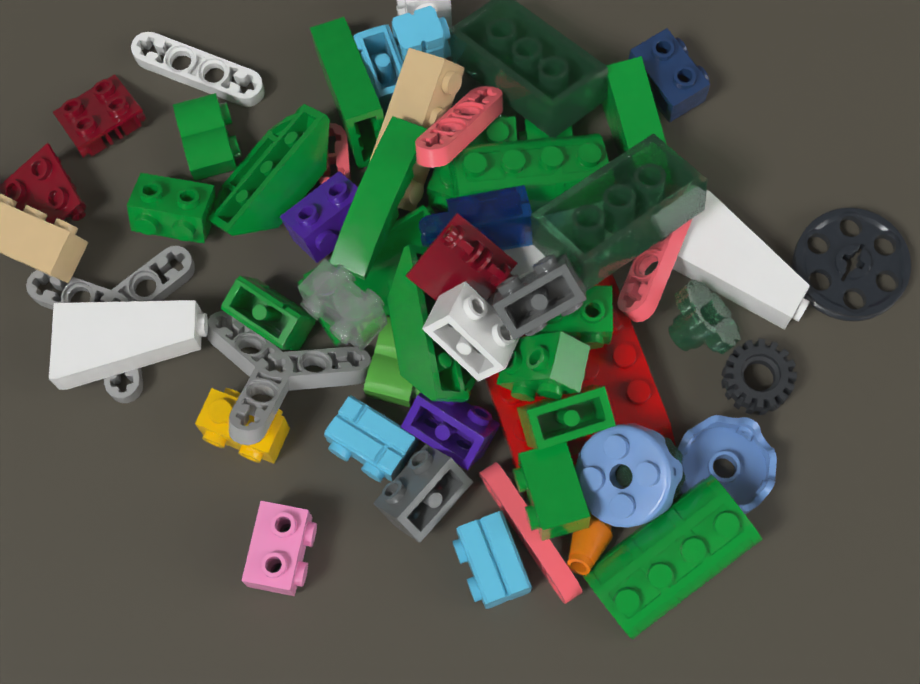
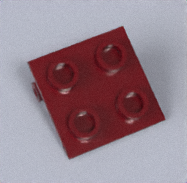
(98, 113)
(44, 186)
(460, 256)

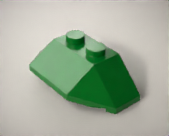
(274, 174)
(418, 355)

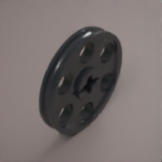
(868, 265)

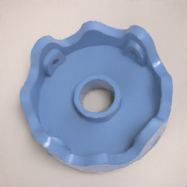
(743, 446)
(653, 472)

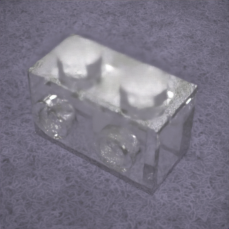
(351, 312)

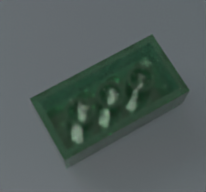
(532, 64)
(620, 210)

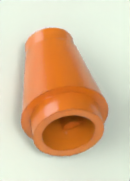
(588, 546)

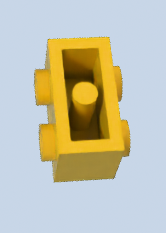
(214, 426)

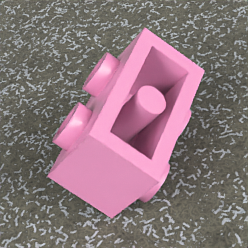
(275, 548)

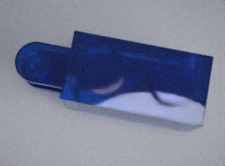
(497, 214)

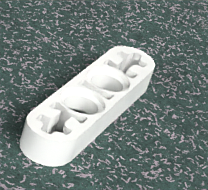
(200, 64)

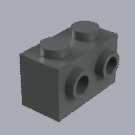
(539, 296)
(423, 492)

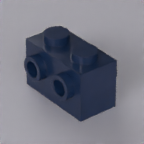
(672, 74)

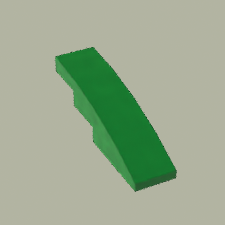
(378, 198)

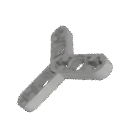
(122, 292)
(286, 373)

